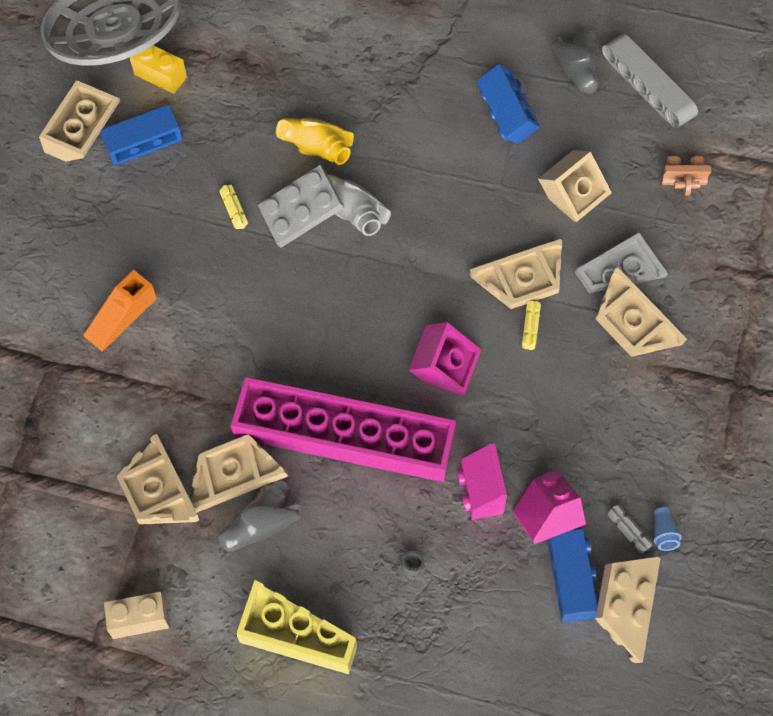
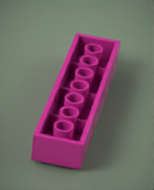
(344, 429)

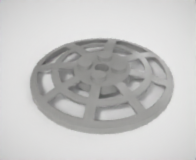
(107, 28)

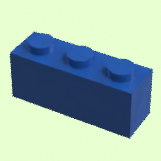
(508, 104)
(141, 135)
(573, 575)

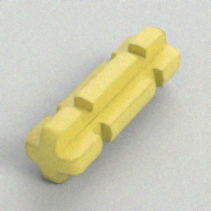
(233, 206)
(531, 325)

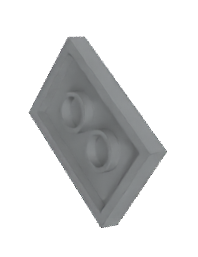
(300, 206)

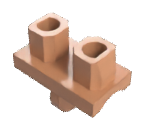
(686, 176)

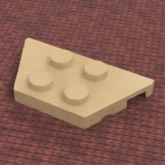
(522, 275)
(635, 319)
(232, 471)
(155, 488)
(627, 603)

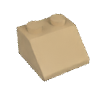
(575, 184)

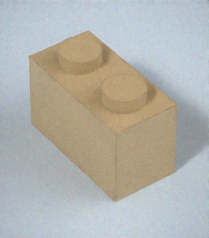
(136, 615)

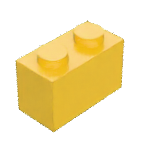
(159, 68)

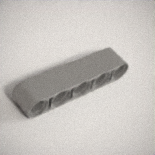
(650, 80)

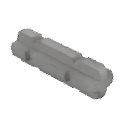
(630, 529)

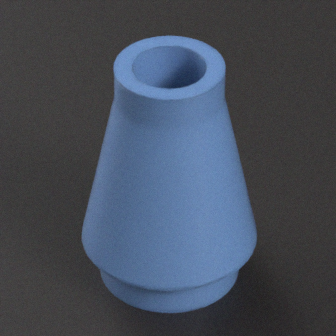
(665, 530)

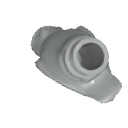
(360, 206)

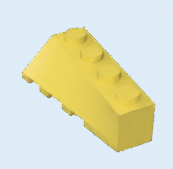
(292, 631)

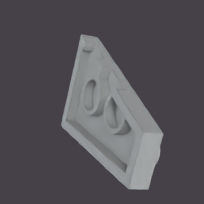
(631, 257)

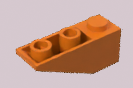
(120, 310)

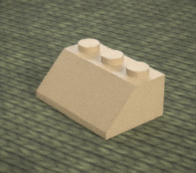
(77, 122)

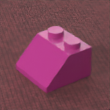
(445, 358)
(482, 483)
(549, 507)

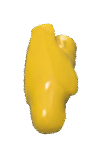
(317, 138)

